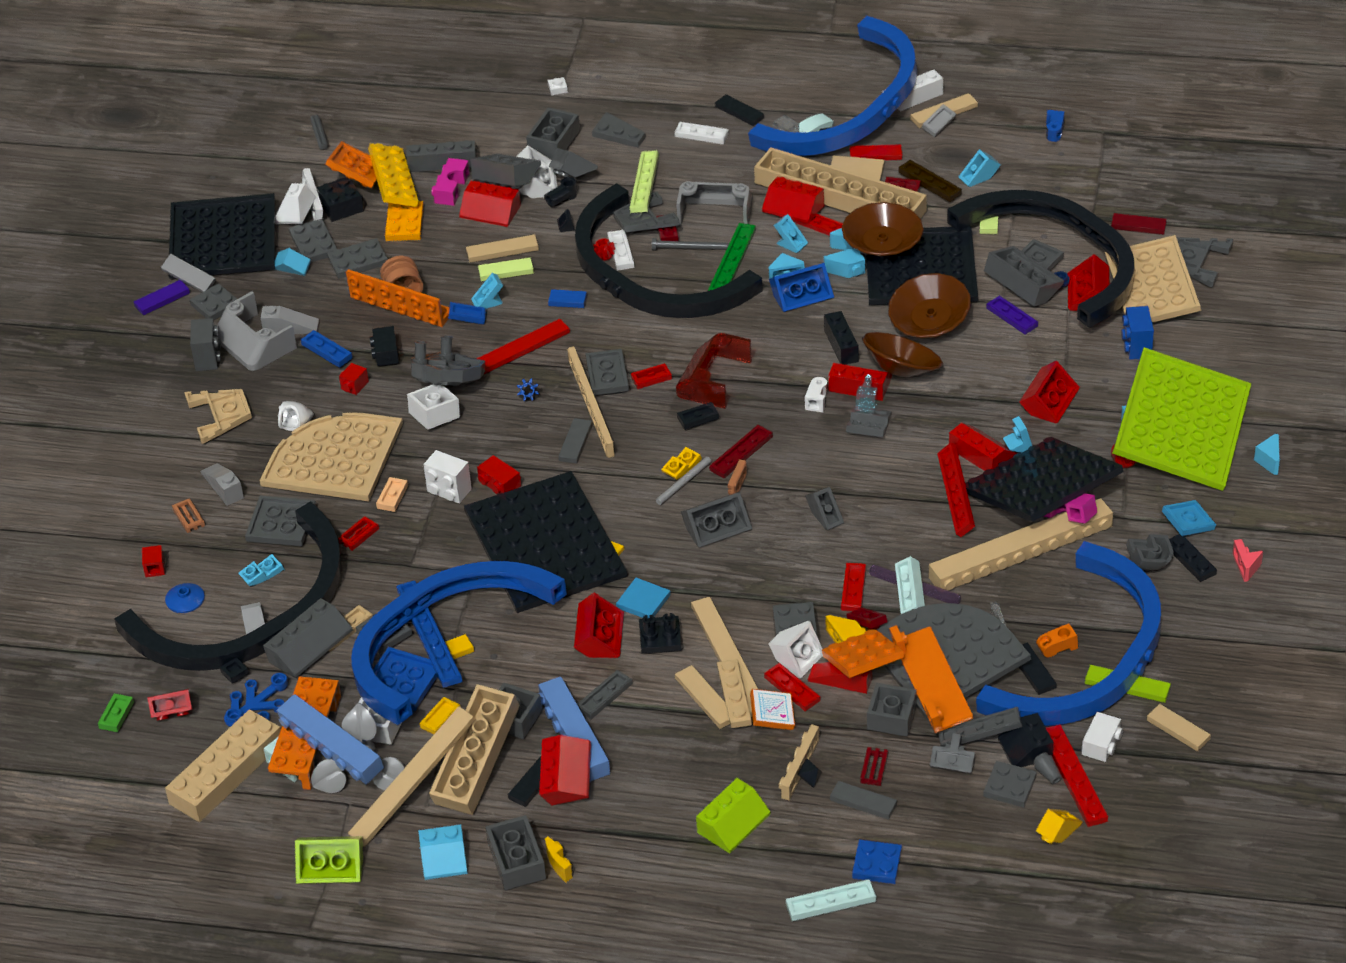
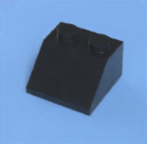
(1027, 742)

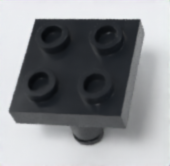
(660, 634)

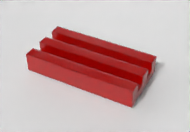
(651, 376)
(360, 535)

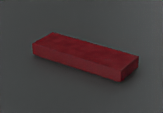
(1138, 223)

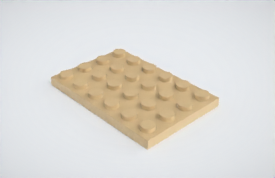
(1160, 280)

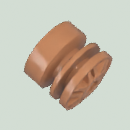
(402, 272)

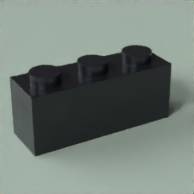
(841, 338)

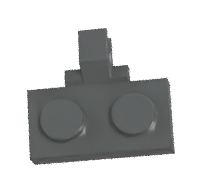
(953, 756)

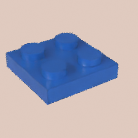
(877, 861)

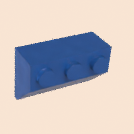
(801, 287)

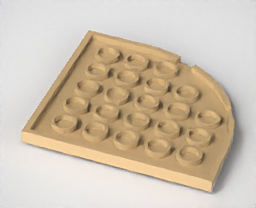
(334, 456)

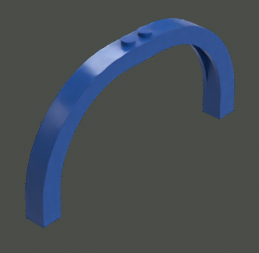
(866, 122)
(466, 577)
(1109, 690)

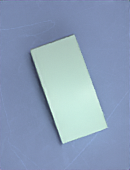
(815, 123)

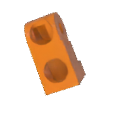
(1058, 640)

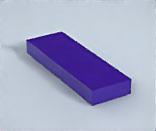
(161, 297)
(1012, 315)

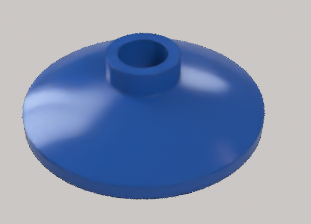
(184, 598)

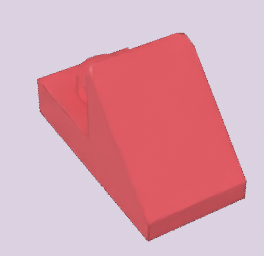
(1247, 562)

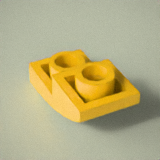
(682, 464)
(559, 863)

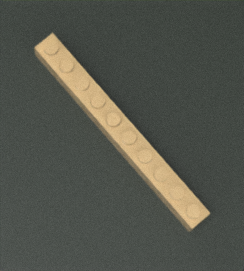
(1015, 547)

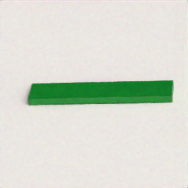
(733, 255)

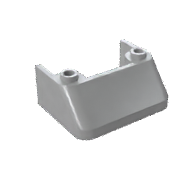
(714, 194)
(247, 346)

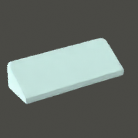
(909, 584)

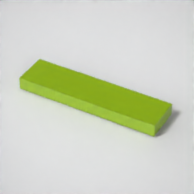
(1142, 687)

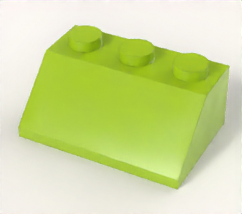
(732, 816)
(329, 859)

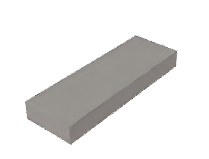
(187, 273)

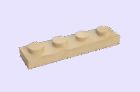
(734, 693)
(809, 742)

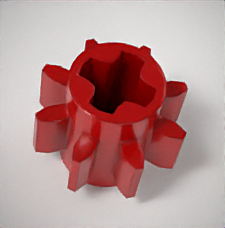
(604, 248)

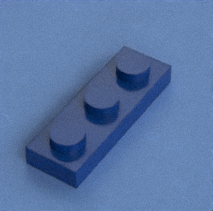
(326, 348)

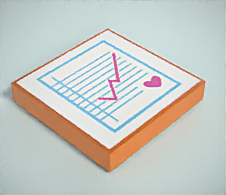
(772, 709)

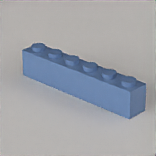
(570, 722)
(330, 739)

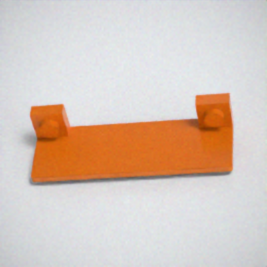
(397, 298)
(932, 678)
(294, 754)

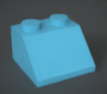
(442, 852)

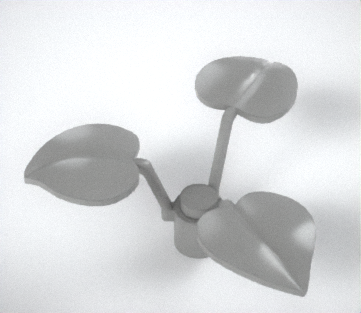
(362, 726)

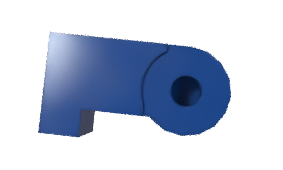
(1054, 125)

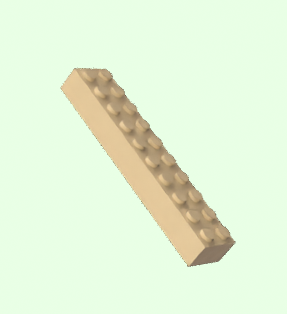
(841, 187)

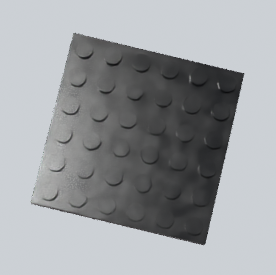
(224, 233)
(938, 251)
(1042, 479)

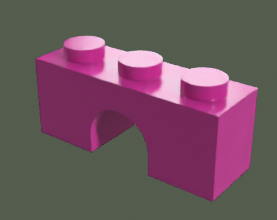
(453, 173)
(1079, 509)

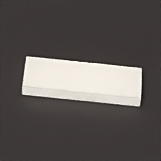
(701, 133)
(622, 256)

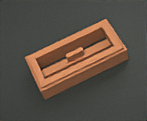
(737, 477)
(187, 527)

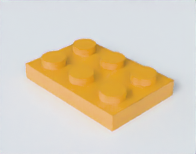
(404, 222)

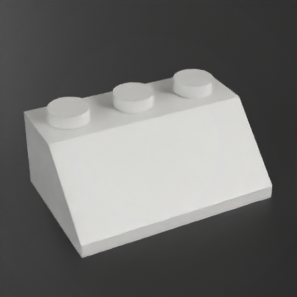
(926, 87)
(544, 178)

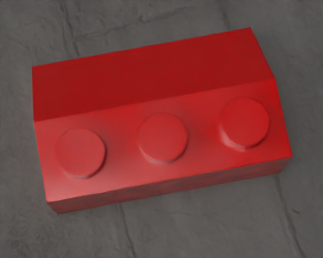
(793, 198)
(489, 203)
(1087, 281)
(847, 378)
(1049, 393)
(979, 447)
(598, 628)
(564, 769)

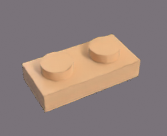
(392, 494)

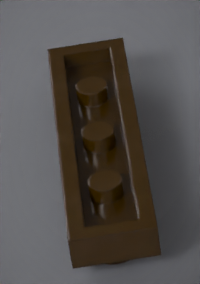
(930, 180)

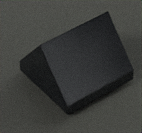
(565, 222)

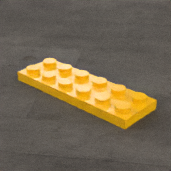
(393, 175)

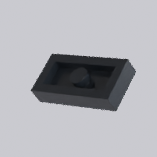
(697, 415)

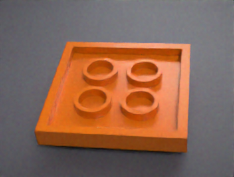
(353, 164)
(862, 653)

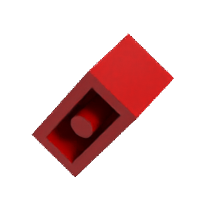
(498, 475)

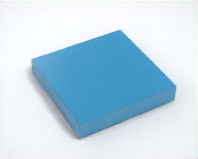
(1188, 517)
(643, 598)

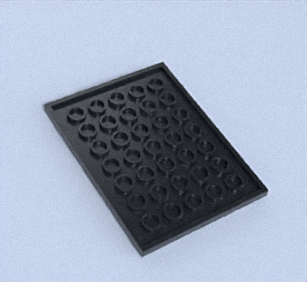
(547, 528)

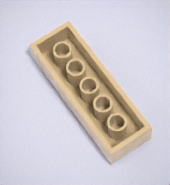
(476, 751)
(222, 766)

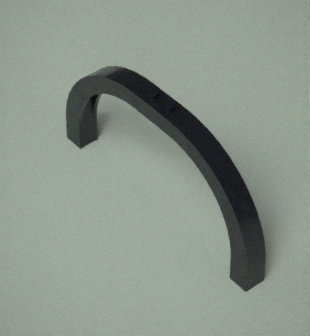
(1057, 207)
(639, 297)
(250, 645)

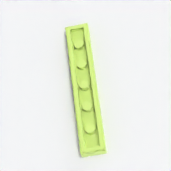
(644, 181)

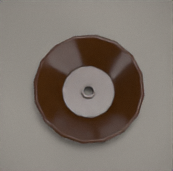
(882, 229)
(929, 305)
(901, 355)

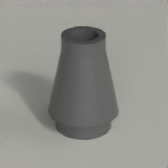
(1046, 766)

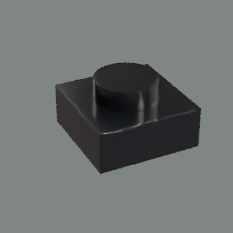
(234, 670)

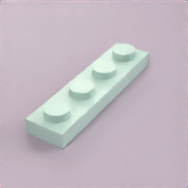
(830, 900)

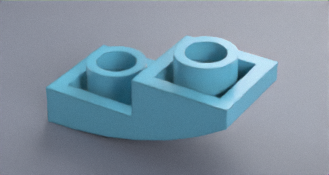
(255, 574)

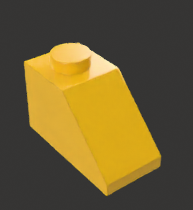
(842, 628)
(1057, 825)

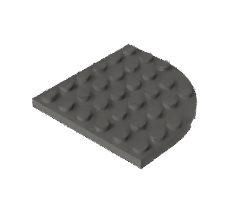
(971, 639)

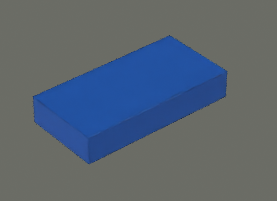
(567, 298)
(466, 313)

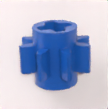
(530, 394)

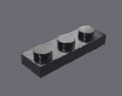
(1192, 558)

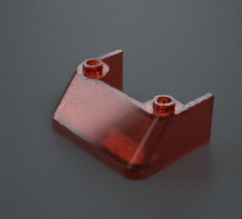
(696, 382)

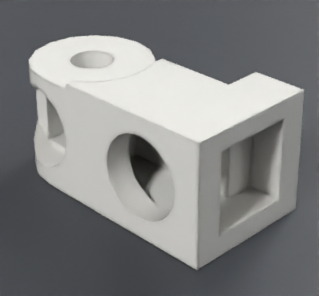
(816, 395)

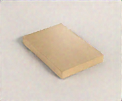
(864, 166)

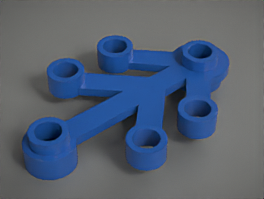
(279, 683)

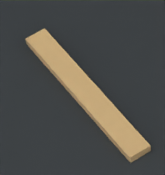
(590, 402)
(722, 641)
(412, 775)

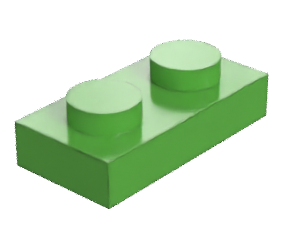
(115, 712)

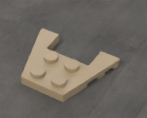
(227, 408)

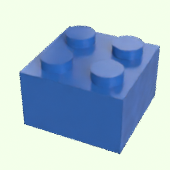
(1137, 331)

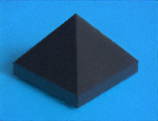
(809, 773)

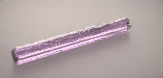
(928, 589)

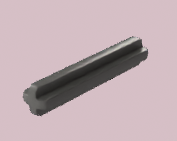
(319, 132)

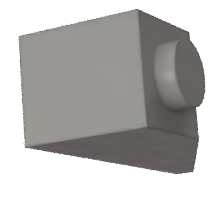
(280, 317)
(224, 483)

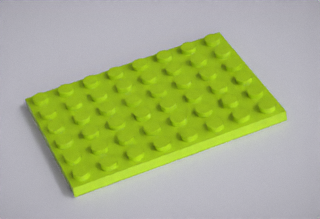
(1182, 419)

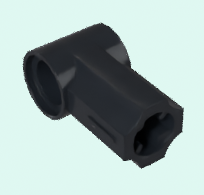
(565, 191)

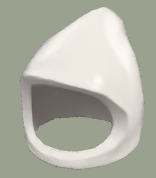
(294, 415)

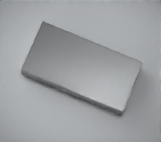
(938, 120)

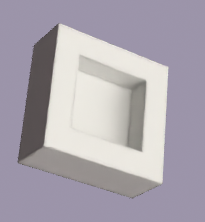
(557, 86)

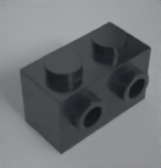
(384, 346)

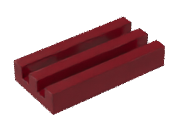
(876, 753)

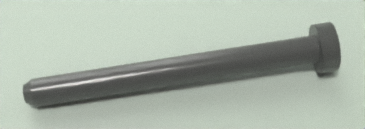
(688, 245)

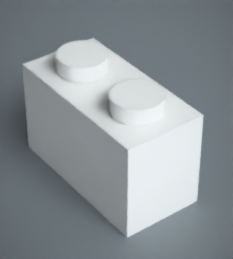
(1101, 737)

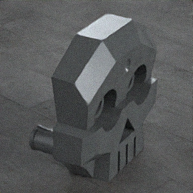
(445, 366)

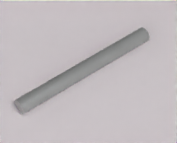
(683, 480)

